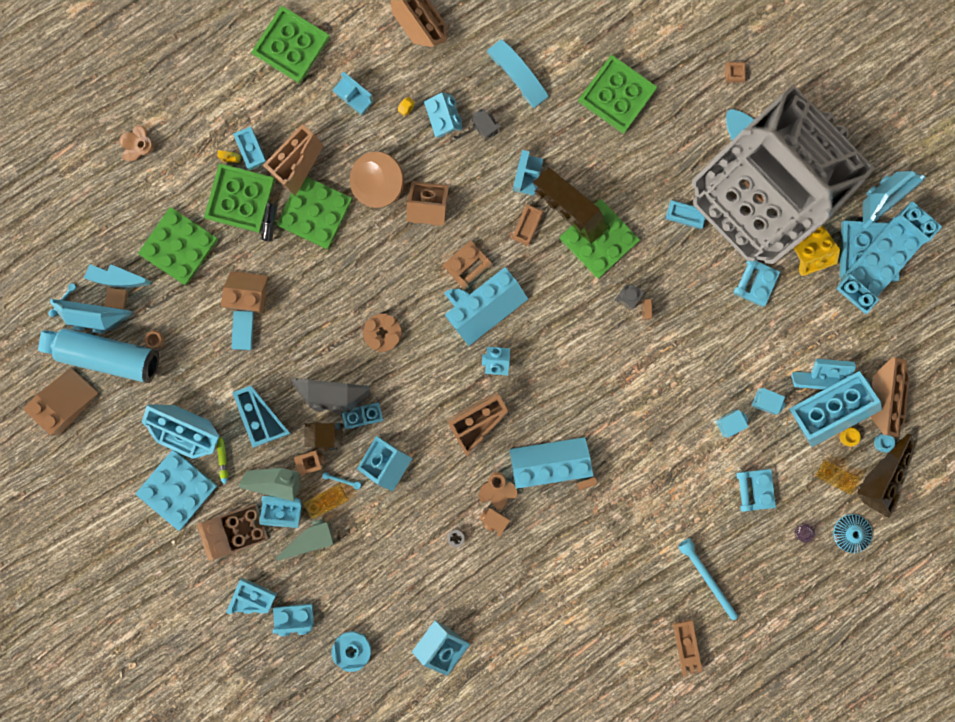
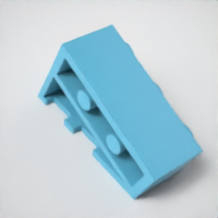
(258, 418)

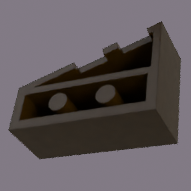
(323, 436)

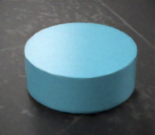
(884, 443)

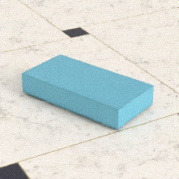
(685, 214)
(242, 330)

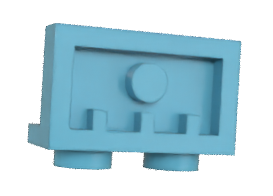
(293, 619)

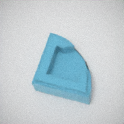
(456, 295)

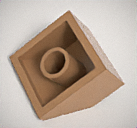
(427, 203)
(245, 292)

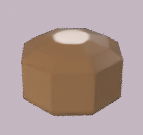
(154, 339)

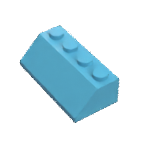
(486, 306)
(836, 409)
(551, 462)

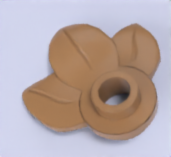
(133, 143)
(497, 493)

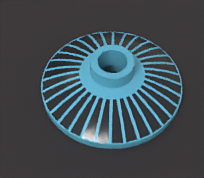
(844, 531)

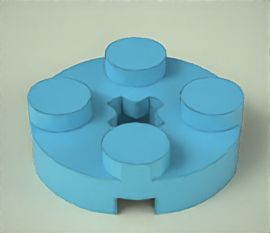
(344, 659)

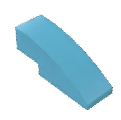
(115, 277)

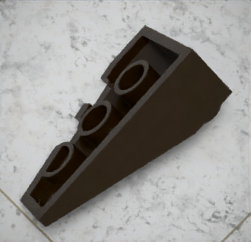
(882, 482)

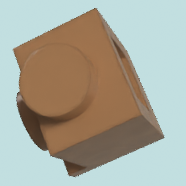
(303, 465)
(494, 521)

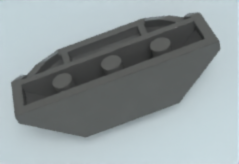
(331, 395)

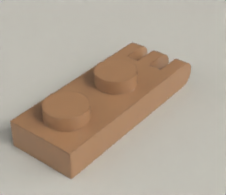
(687, 646)

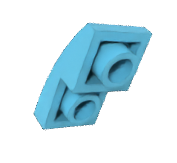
(362, 416)

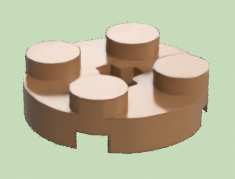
(373, 326)

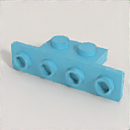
(824, 374)

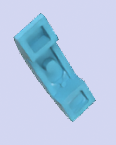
(518, 72)

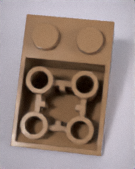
(231, 532)

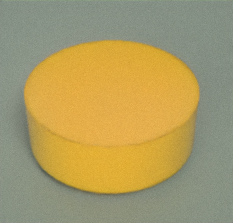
(850, 437)

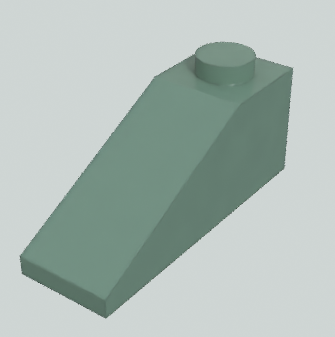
(273, 482)
(313, 538)

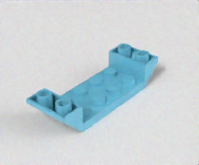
(887, 256)

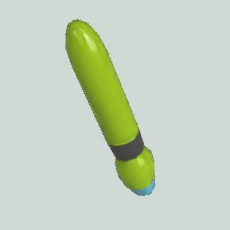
(222, 460)

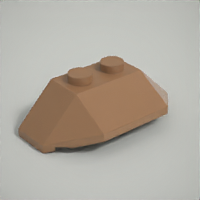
(420, 21)
(892, 390)

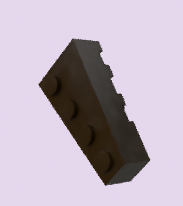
(570, 204)

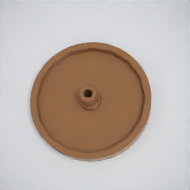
(377, 179)

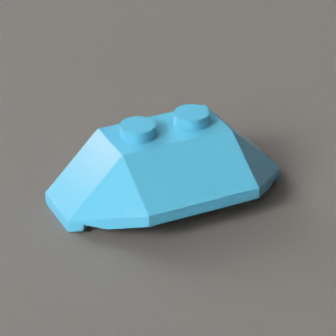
(888, 194)
(90, 316)
(180, 430)

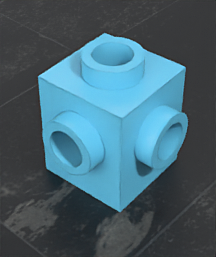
(496, 361)

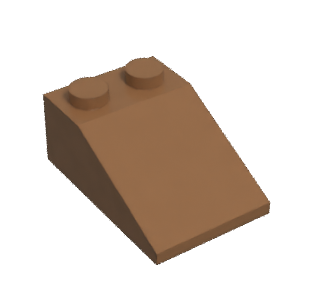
(61, 402)

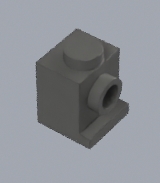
(485, 124)
(629, 296)

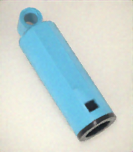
(100, 354)

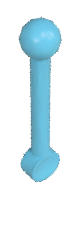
(71, 287)
(356, 485)

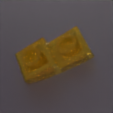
(837, 477)
(325, 501)

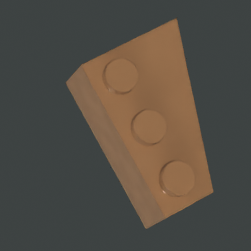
(294, 159)
(476, 421)

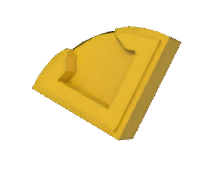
(231, 157)

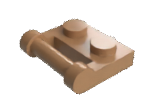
(463, 260)

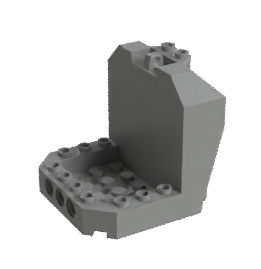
(797, 166)

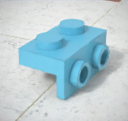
(443, 114)
(280, 512)

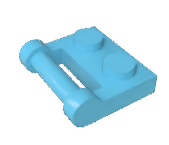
(761, 286)
(762, 490)

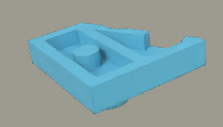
(251, 598)

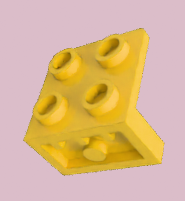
(817, 251)

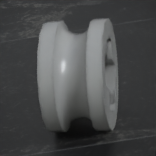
(451, 542)

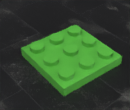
(290, 44)
(617, 94)
(239, 198)
(315, 213)
(178, 246)
(605, 249)

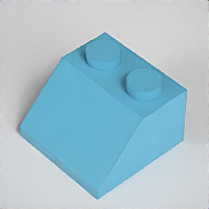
(384, 464)
(440, 648)

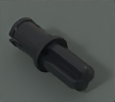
(269, 222)

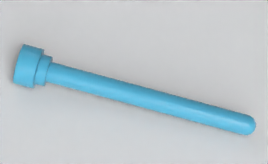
(687, 548)

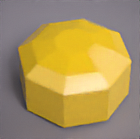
(406, 106)

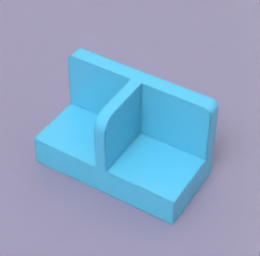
(353, 94)
(250, 148)
(527, 172)

